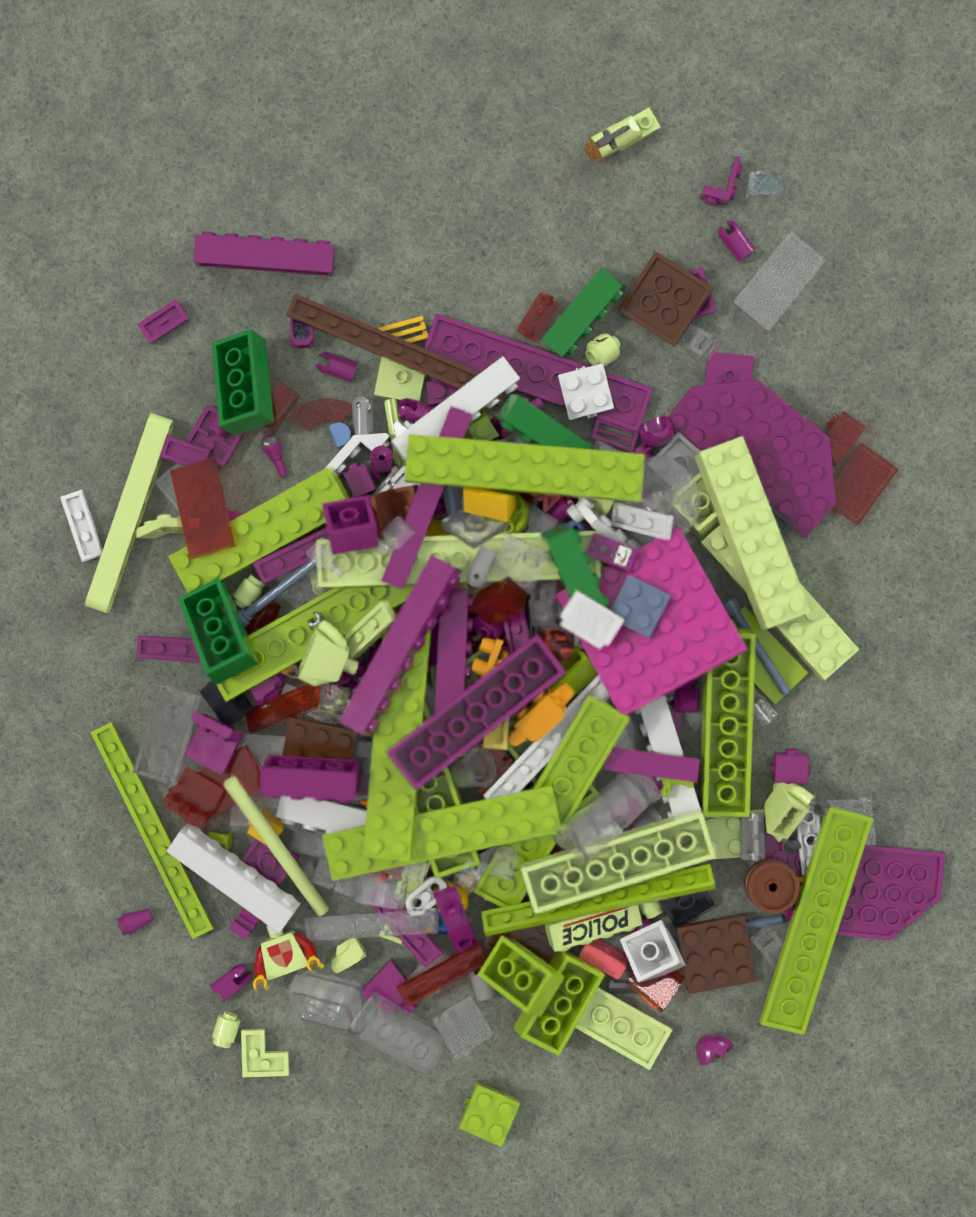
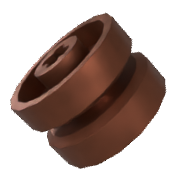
(779, 897)

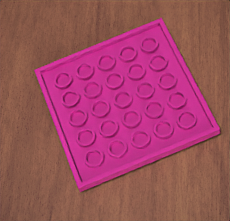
(688, 639)

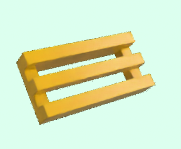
(409, 331)

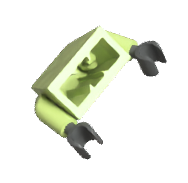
(324, 656)
(785, 811)

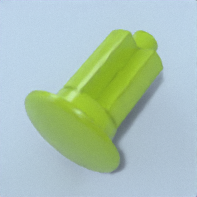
(223, 839)

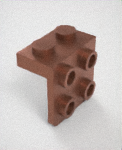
(391, 504)

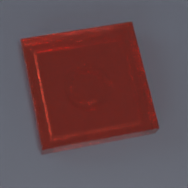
(657, 990)

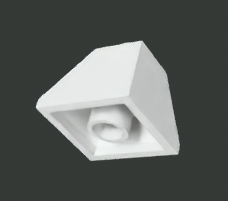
(652, 952)

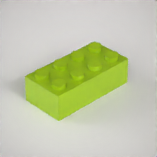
(565, 1008)

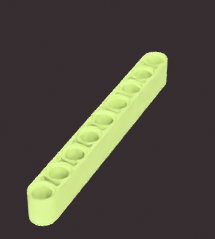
(129, 514)

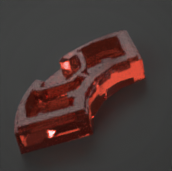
(321, 411)

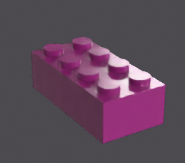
(310, 778)

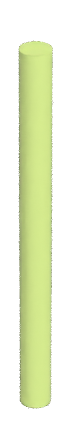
(276, 845)

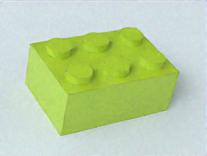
(521, 976)

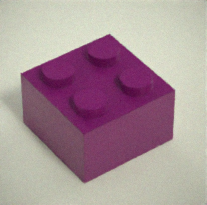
(350, 525)

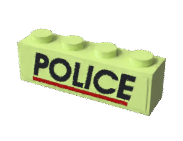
(584, 929)

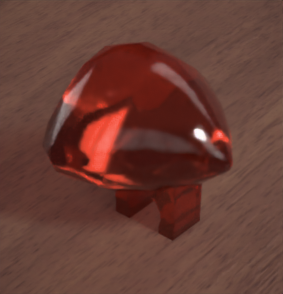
(557, 643)

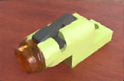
(621, 135)

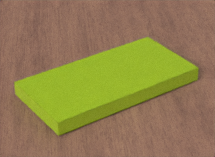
(784, 662)

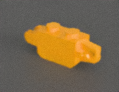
(541, 715)

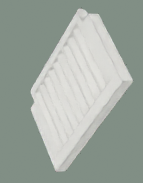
(590, 620)

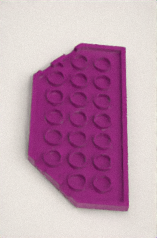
(783, 444)
(887, 891)

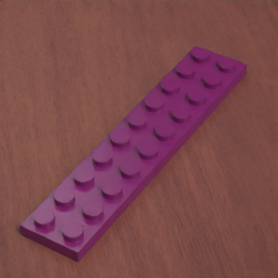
(535, 368)

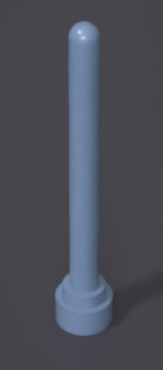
(733, 609)
(246, 614)

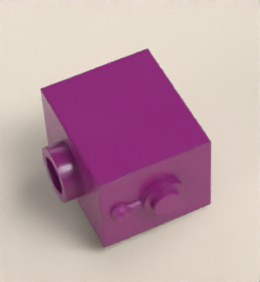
(790, 767)

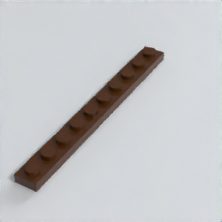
(381, 343)

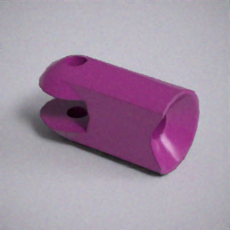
(737, 241)
(338, 366)
(412, 409)
(381, 461)
(230, 983)

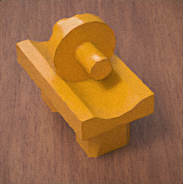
(493, 647)

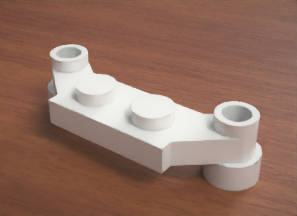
(583, 509)

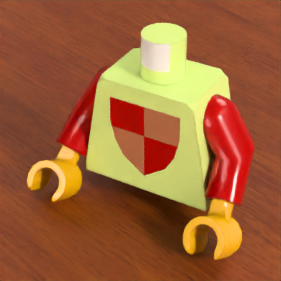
(283, 955)

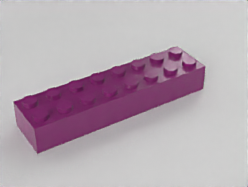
(475, 712)

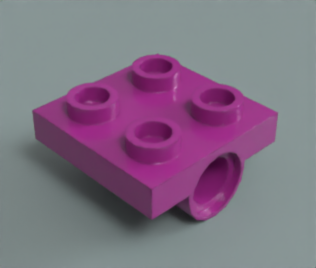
(210, 436)

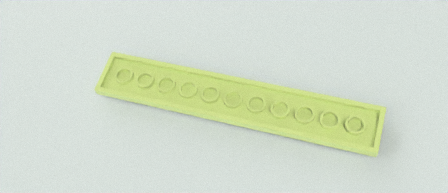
(368, 566)

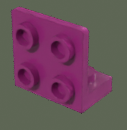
(213, 743)

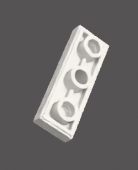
(807, 827)

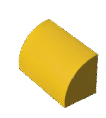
(489, 503)

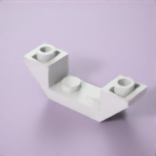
(352, 449)

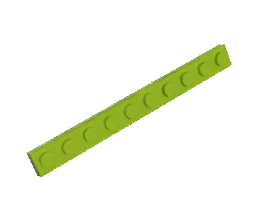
(152, 829)
(645, 891)

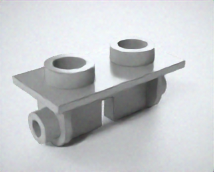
(752, 837)

